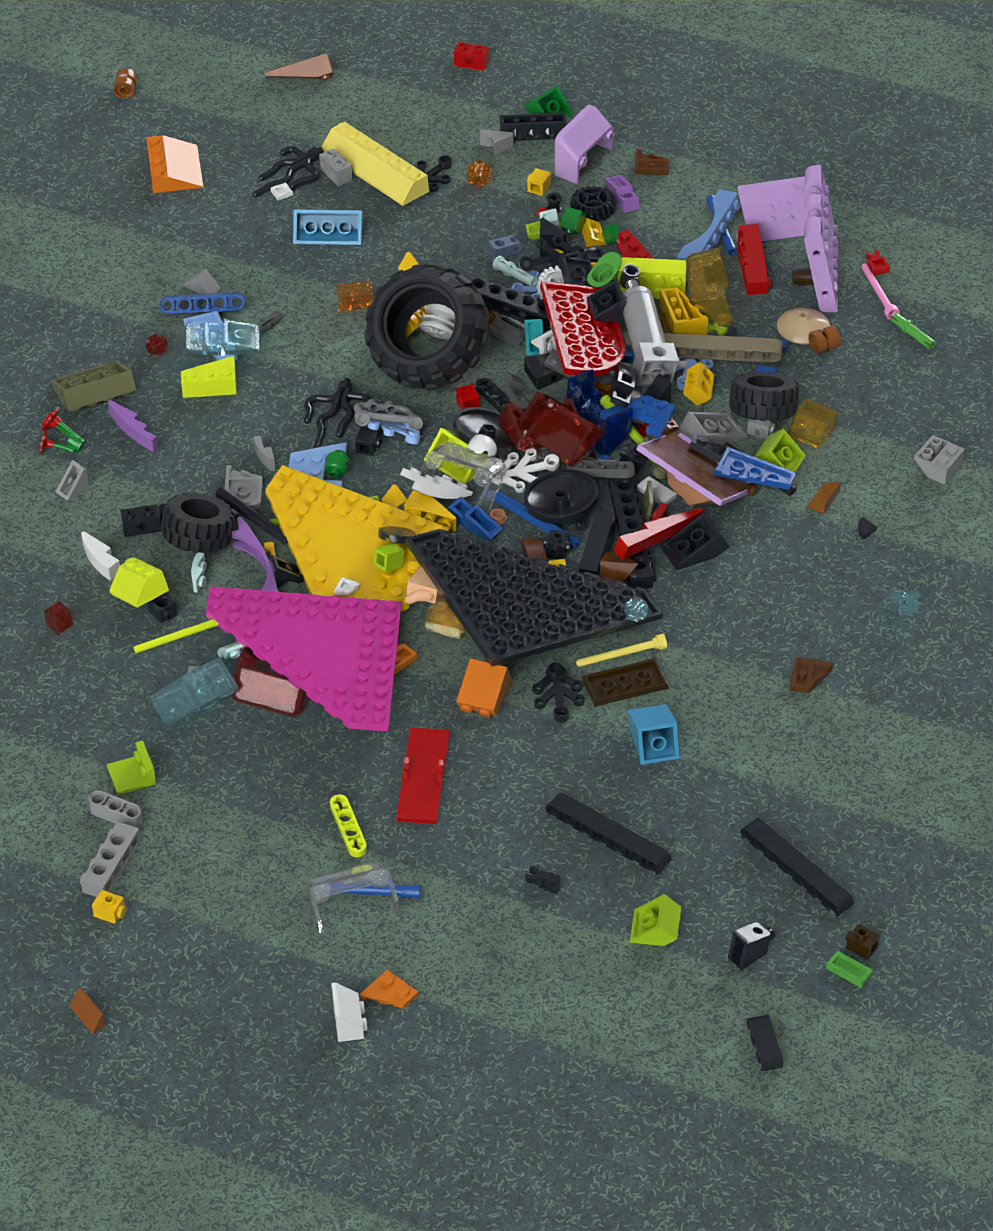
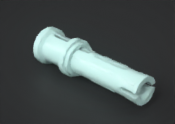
(510, 269)

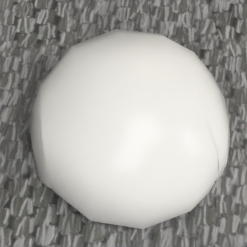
(482, 443)

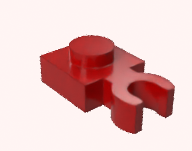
(877, 264)

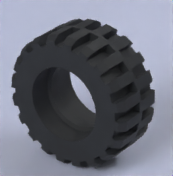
(764, 396)
(197, 522)

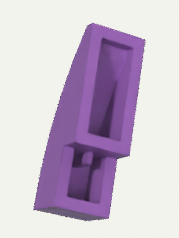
(623, 193)

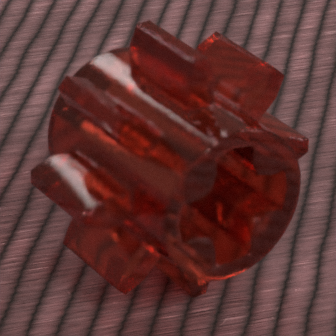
(156, 344)

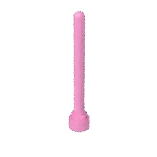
(890, 309)

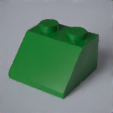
(549, 102)

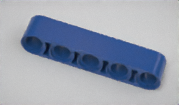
(194, 307)

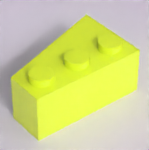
(210, 379)

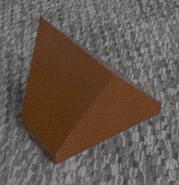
(615, 568)

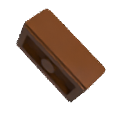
(824, 496)
(87, 1011)

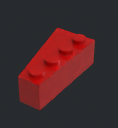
(752, 260)

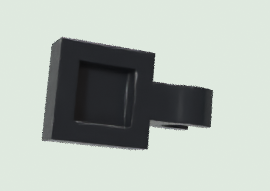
(544, 880)

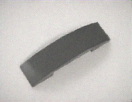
(514, 388)

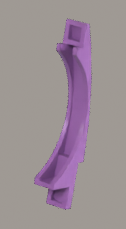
(250, 544)

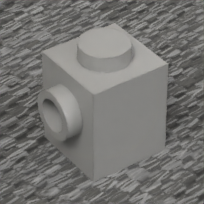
(760, 429)

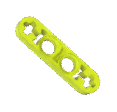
(351, 825)

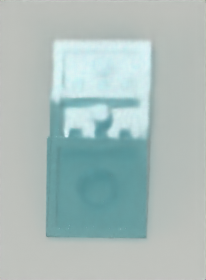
(220, 339)
(193, 693)

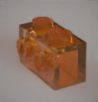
(354, 295)

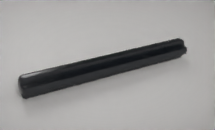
(251, 515)

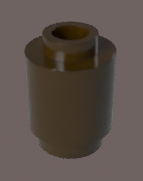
(802, 277)

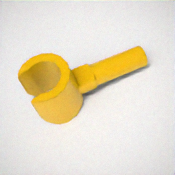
(269, 548)

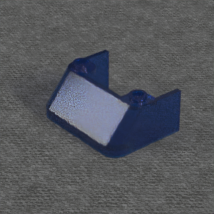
(587, 402)

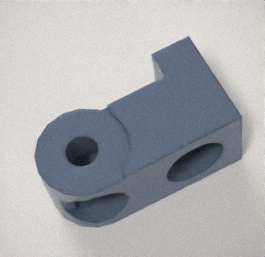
(504, 246)

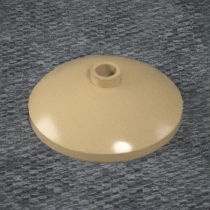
(798, 322)

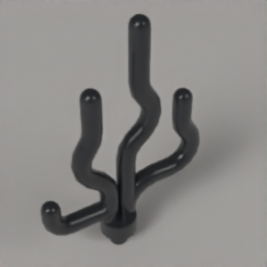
(302, 160)
(342, 395)

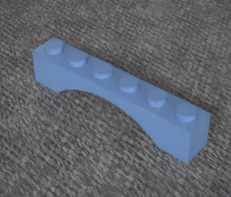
(725, 206)

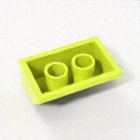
(454, 471)
(138, 582)

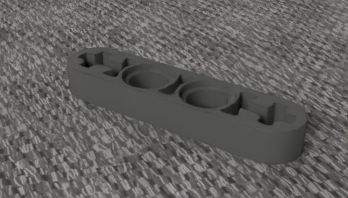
(604, 469)

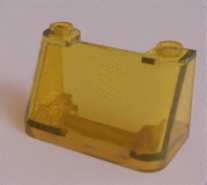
(708, 284)

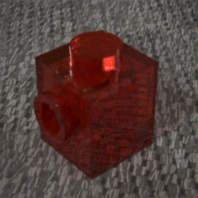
(58, 618)

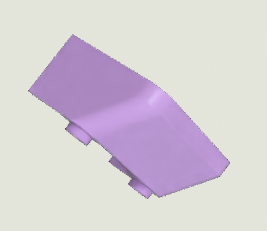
(577, 139)

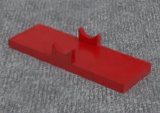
(423, 775)

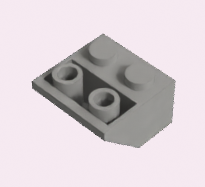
(940, 459)

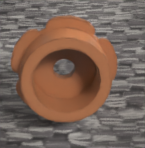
(498, 516)

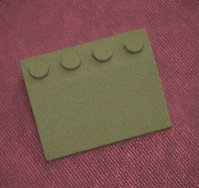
(94, 385)

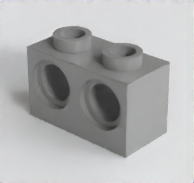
(335, 167)

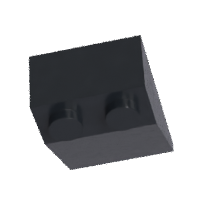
(694, 543)

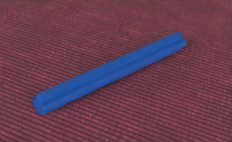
(521, 510)

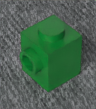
(572, 220)

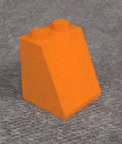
(483, 688)

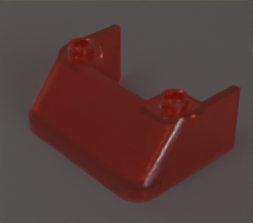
(266, 689)

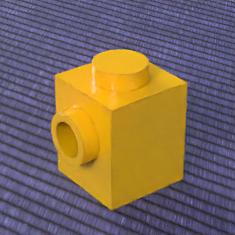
(538, 182)
(109, 907)

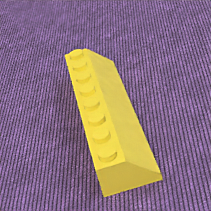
(377, 164)

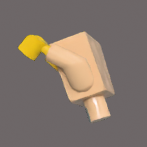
(419, 589)

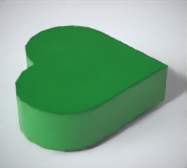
(610, 233)

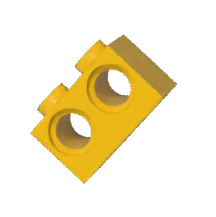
(698, 384)

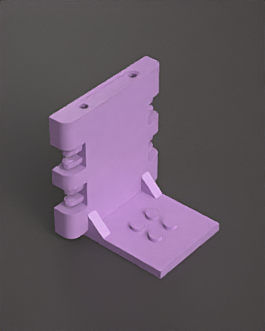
(799, 209)

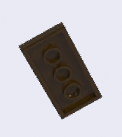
(625, 682)

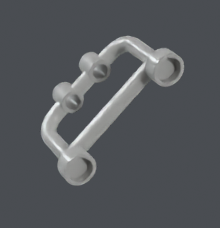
(363, 417)

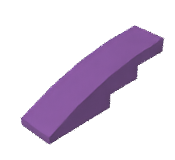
(130, 424)

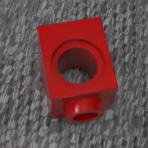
(467, 397)

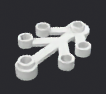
(522, 469)

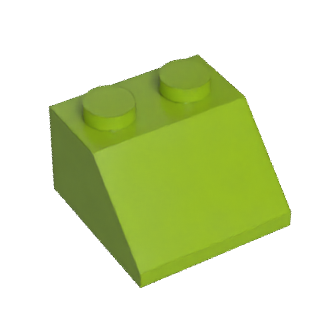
(781, 451)
(656, 922)

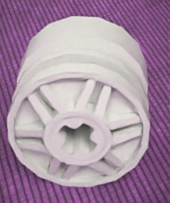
(438, 322)

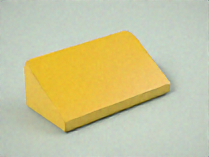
(592, 233)

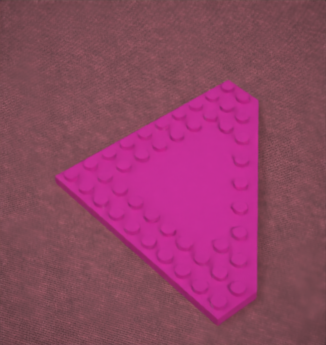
(324, 644)

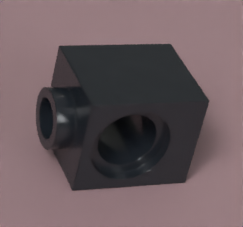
(162, 608)

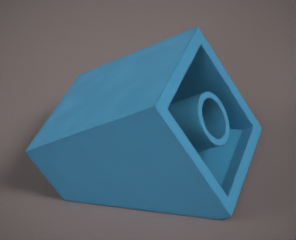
(654, 734)

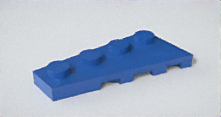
(751, 469)

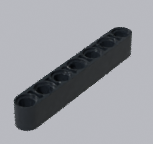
(609, 832)
(798, 866)

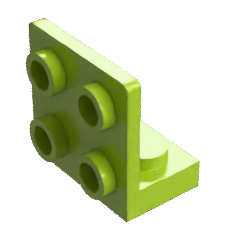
(132, 772)

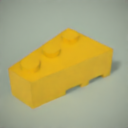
(681, 314)

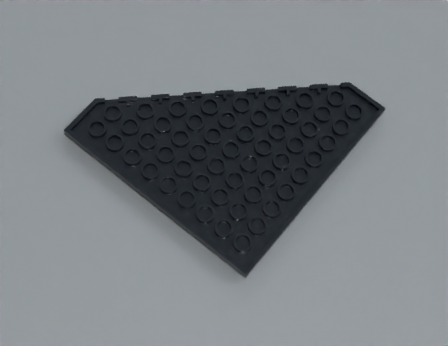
(522, 603)

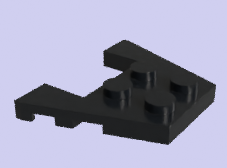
(577, 266)

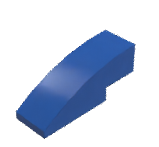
(474, 519)

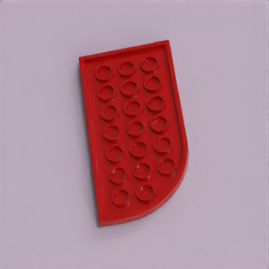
(578, 337)

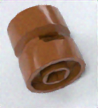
(125, 83)
(824, 339)

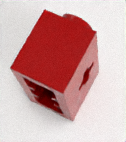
(471, 56)

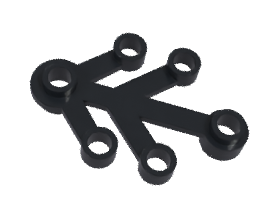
(445, 162)
(554, 255)
(556, 673)

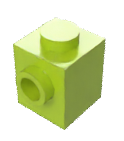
(389, 557)

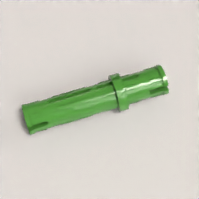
(908, 327)

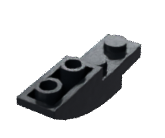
(623, 385)

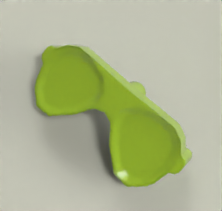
(719, 329)

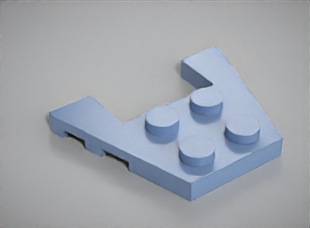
(313, 461)

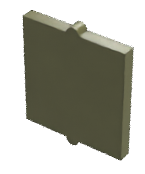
(648, 502)

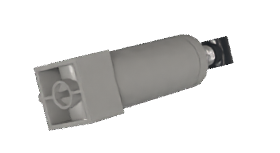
(645, 332)

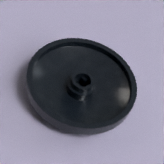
(483, 421)
(561, 496)

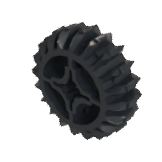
(594, 201)

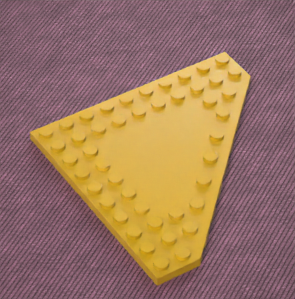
(337, 534)

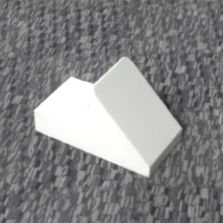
(545, 342)

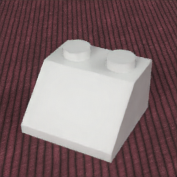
(348, 1013)

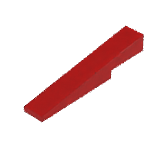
(653, 533)

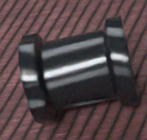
(554, 201)

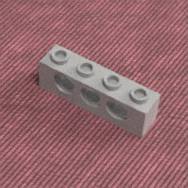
(110, 859)

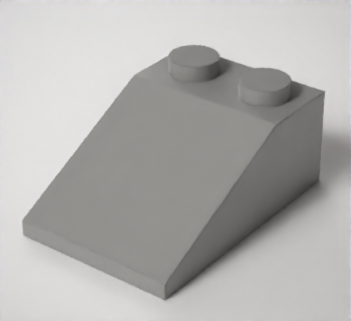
(715, 426)

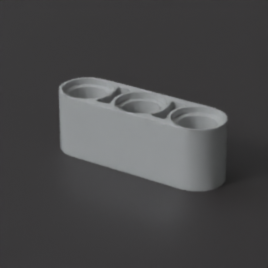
(115, 809)

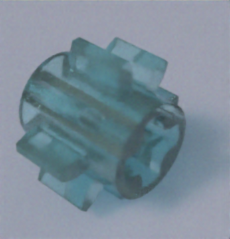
(636, 609)

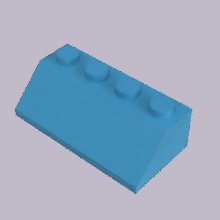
(328, 227)

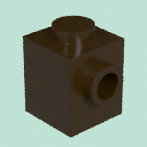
(862, 941)

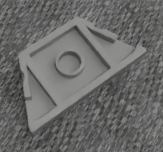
(245, 487)

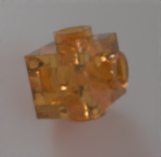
(478, 173)

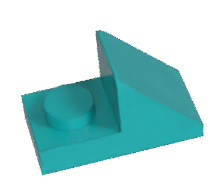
(533, 329)

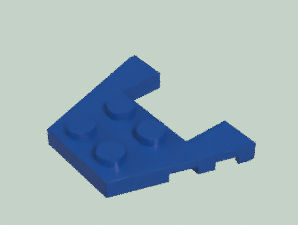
(648, 410)

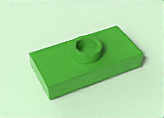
(849, 969)

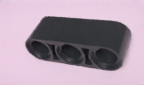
(765, 1041)

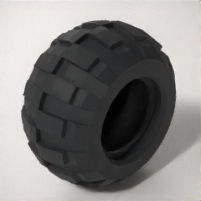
(400, 300)

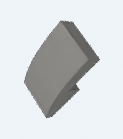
(264, 454)

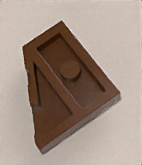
(651, 164)
(808, 674)

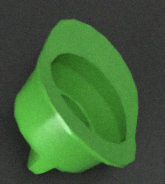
(605, 270)

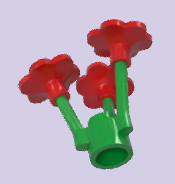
(75, 441)

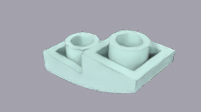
(198, 568)
(230, 651)

